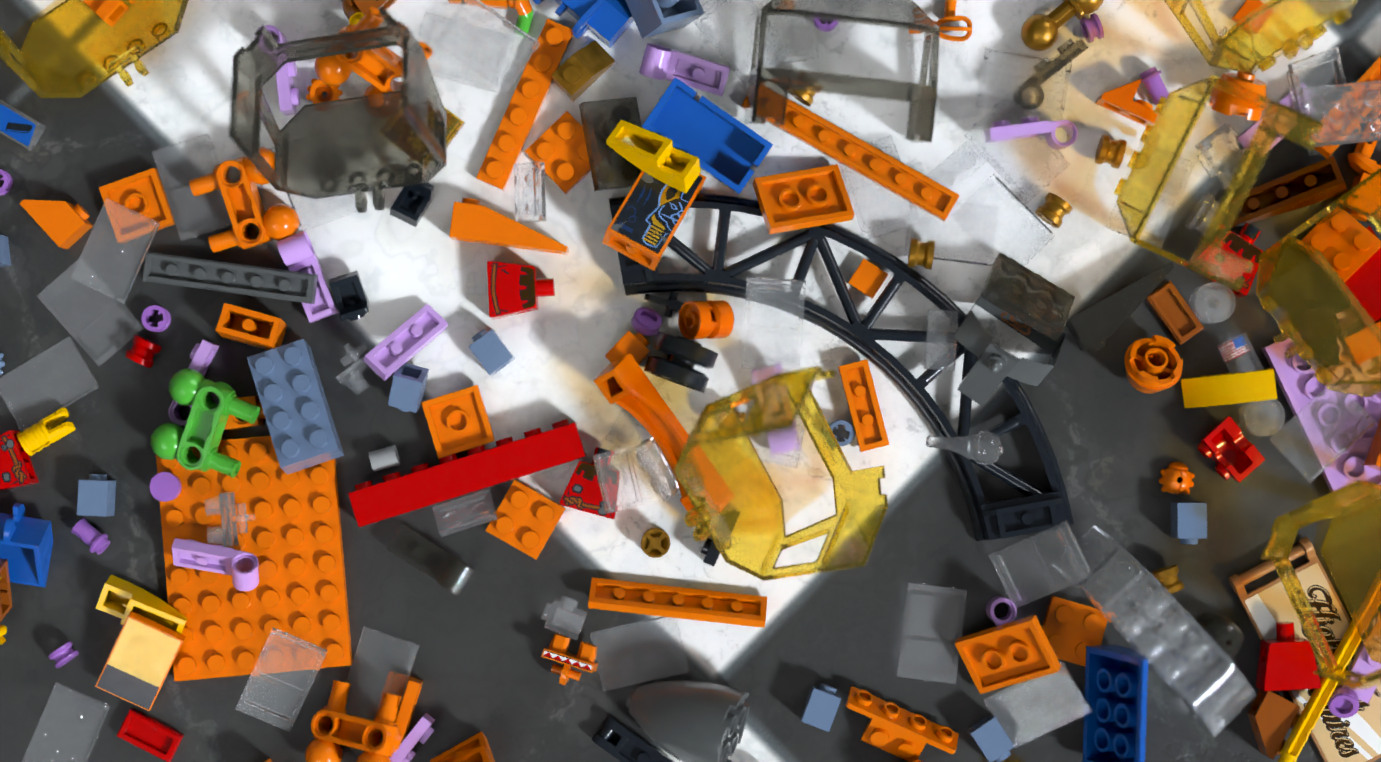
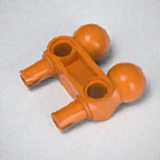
(374, 65)
(245, 204)
(353, 730)

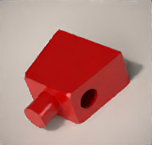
(1286, 662)

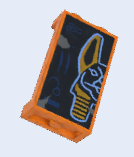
(649, 219)

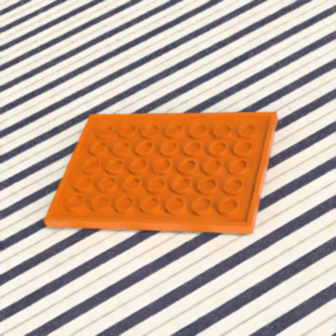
(297, 556)

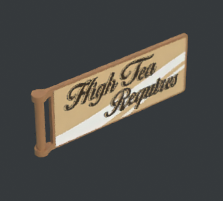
(1334, 737)

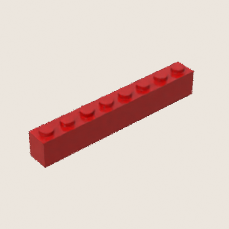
(467, 474)

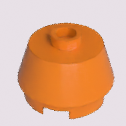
(1231, 105)
(1152, 364)

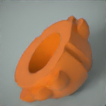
(318, 88)
(1170, 476)

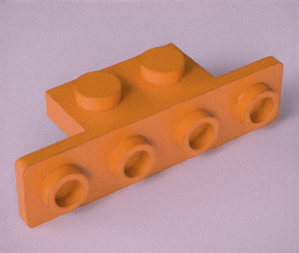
(898, 729)

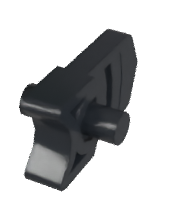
(671, 304)

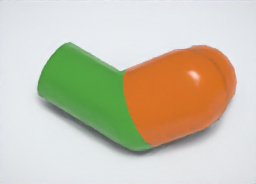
(525, 13)

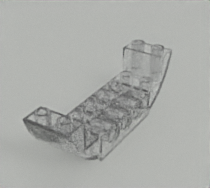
(1163, 633)

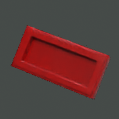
(150, 735)

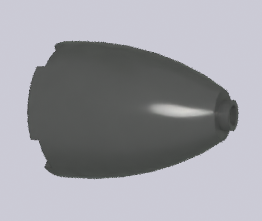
(691, 718)

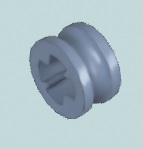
(847, 427)

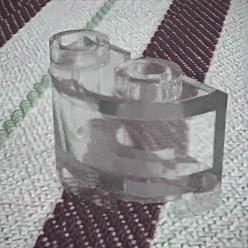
(1220, 153)

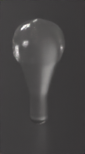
(981, 447)

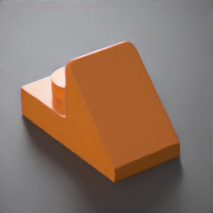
(1121, 102)

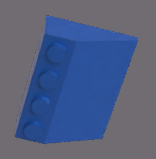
(1118, 698)

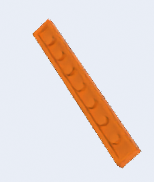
(866, 160)

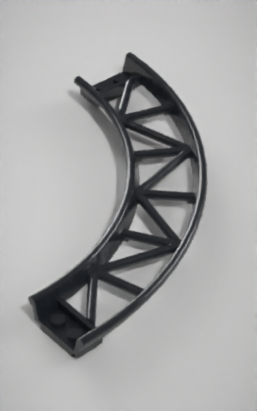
(989, 520)

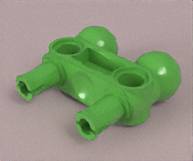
(203, 425)

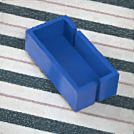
(706, 131)

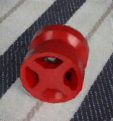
(143, 351)

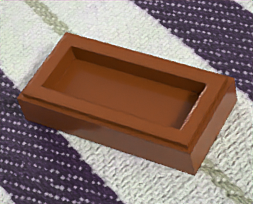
(1174, 313)

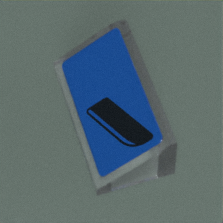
(19, 126)

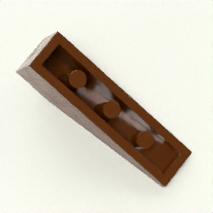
(1292, 192)

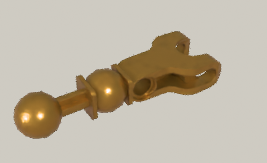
(1041, 30)

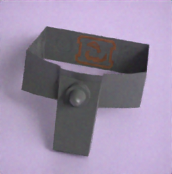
(994, 361)

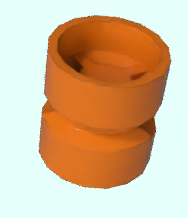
(705, 319)

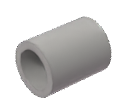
(384, 458)

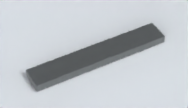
(230, 277)

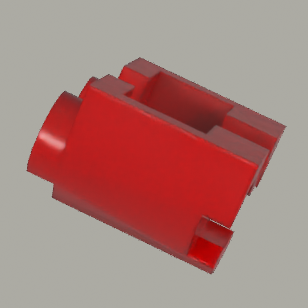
(1230, 451)

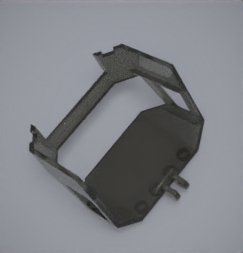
(770, 86)
(344, 142)

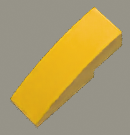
(655, 155)
(1229, 388)
(122, 597)

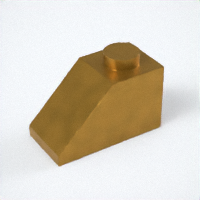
(582, 70)

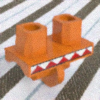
(583, 660)

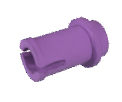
(1154, 84)
(91, 536)

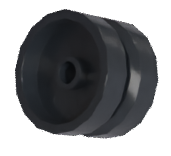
(682, 358)

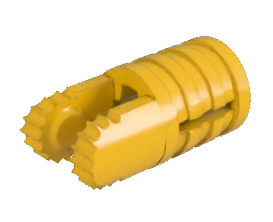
(42, 435)

